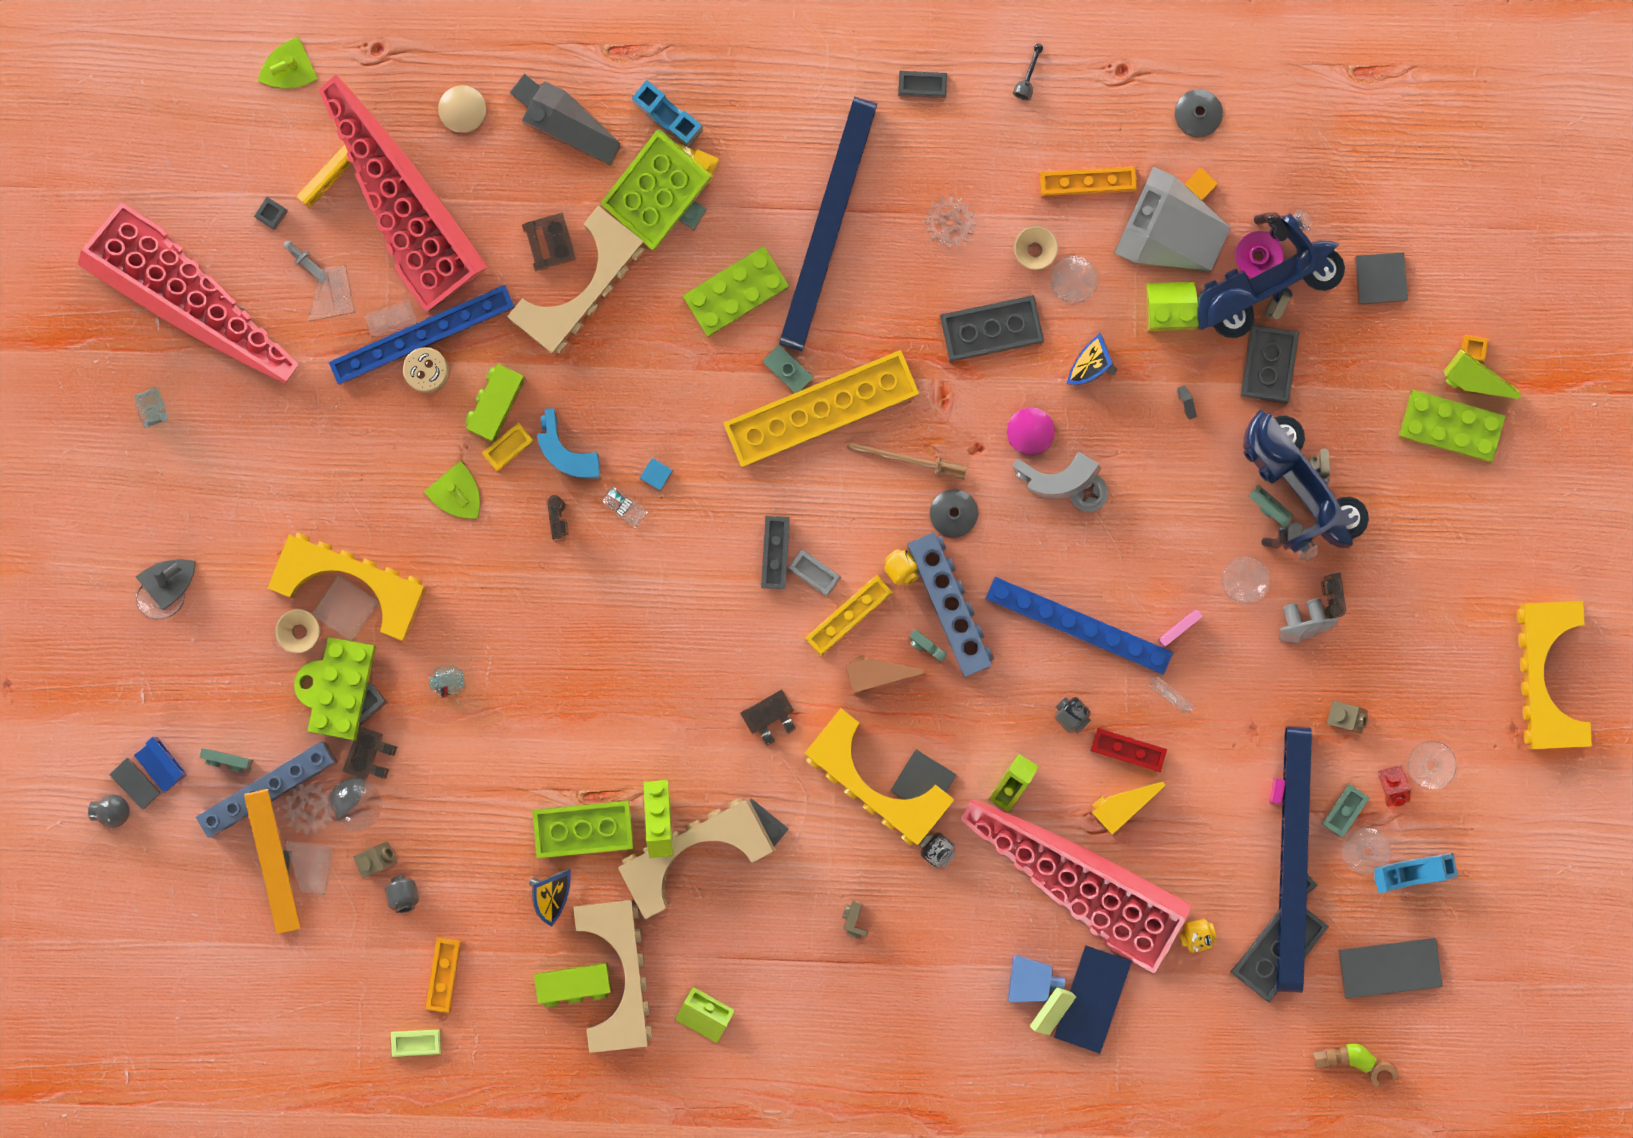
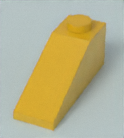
(1120, 807)

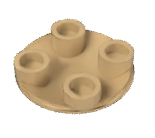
(462, 109)

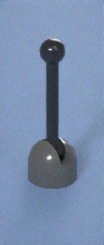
(1024, 89)

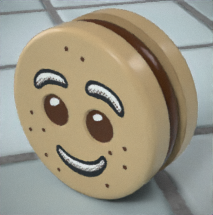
(426, 370)

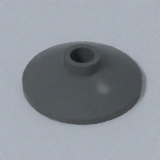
(1195, 124)
(950, 525)

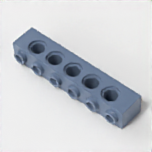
(968, 663)
(277, 781)

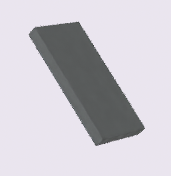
(991, 328)
(1259, 963)
(1390, 968)

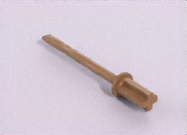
(941, 467)

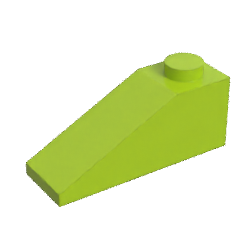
(1475, 377)

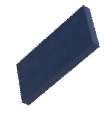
(1097, 993)

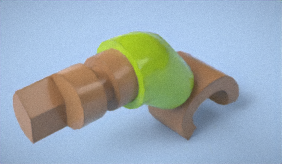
(1356, 1056)

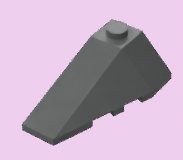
(565, 120)

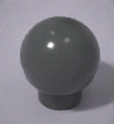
(110, 811)

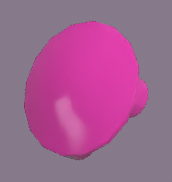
(1030, 431)

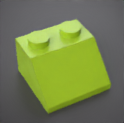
(1172, 306)

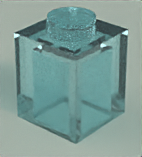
(150, 407)

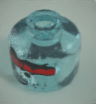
(447, 681)

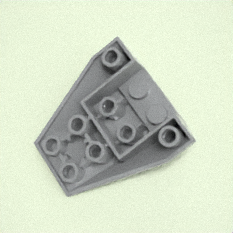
(1172, 227)

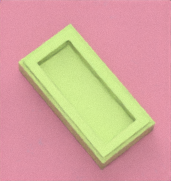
(1053, 1011)
(416, 1043)

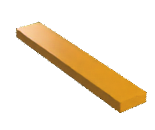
(272, 861)

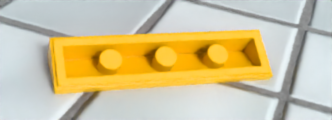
(325, 178)

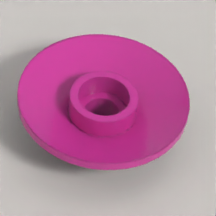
(1262, 243)

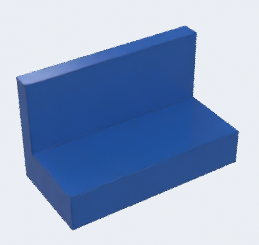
(160, 764)

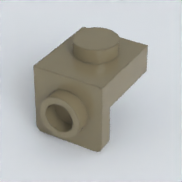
(1347, 717)
(375, 859)
(851, 914)

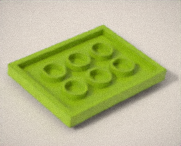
(656, 189)

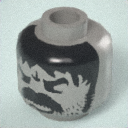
(937, 850)

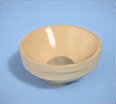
(1040, 236)
(285, 629)

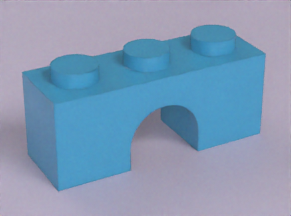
(665, 114)

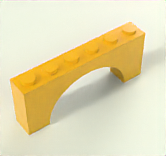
(305, 560)
(1545, 722)
(834, 754)

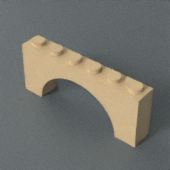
(555, 324)
(735, 826)
(617, 925)

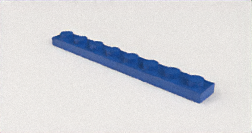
(421, 334)
(1079, 625)

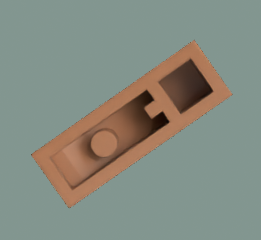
(875, 673)

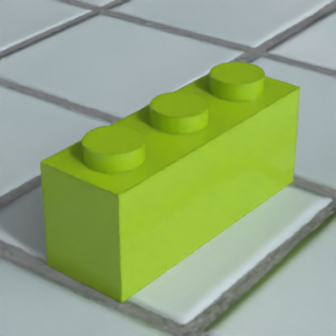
(494, 402)
(658, 819)
(573, 984)

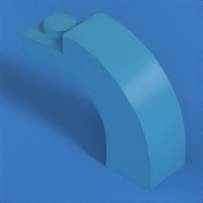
(572, 464)
(1415, 872)

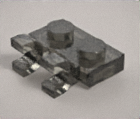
(768, 712)
(363, 753)

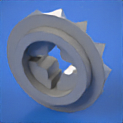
(1092, 504)

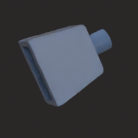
(1031, 980)

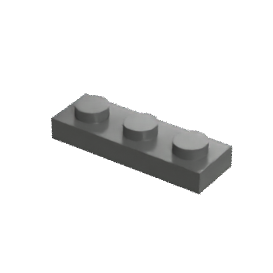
(775, 552)

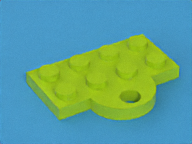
(337, 688)

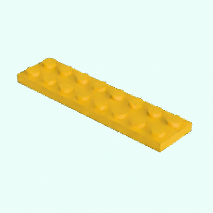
(821, 408)

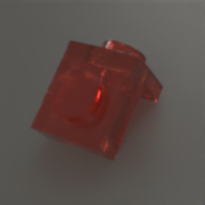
(1395, 786)

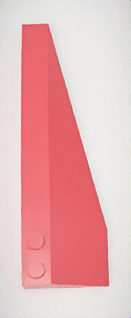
(420, 232)
(156, 274)
(1113, 902)

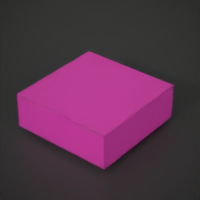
(1277, 791)

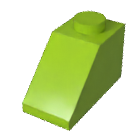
(1013, 783)

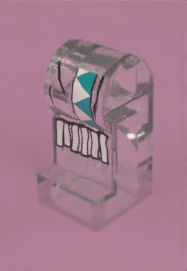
(624, 507)

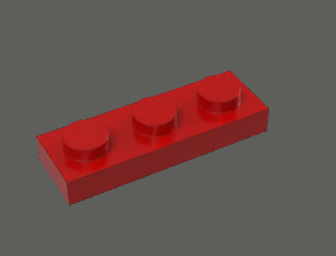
(1128, 750)

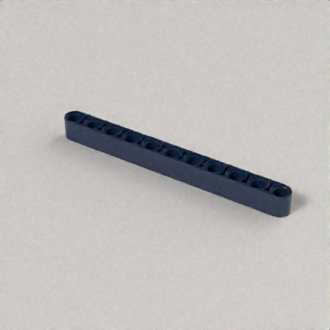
(828, 224)
(1294, 859)

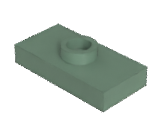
(787, 369)
(1270, 506)

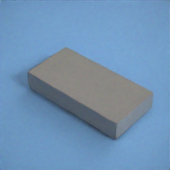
(814, 572)

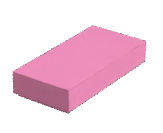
(1179, 628)

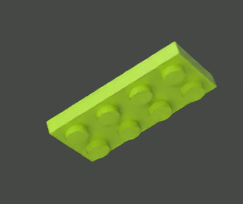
(735, 291)
(1452, 426)
(582, 829)

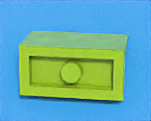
(704, 1014)

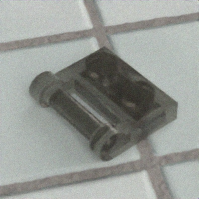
(557, 241)
(558, 525)
(1333, 588)

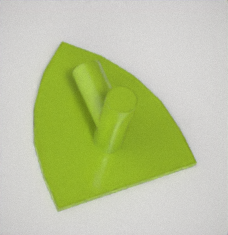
(288, 67)
(456, 493)

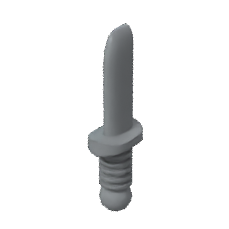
(302, 258)

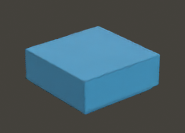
(656, 474)

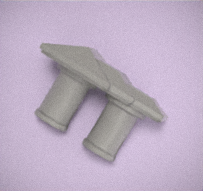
(1298, 630)

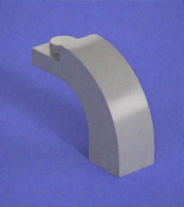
(1060, 485)

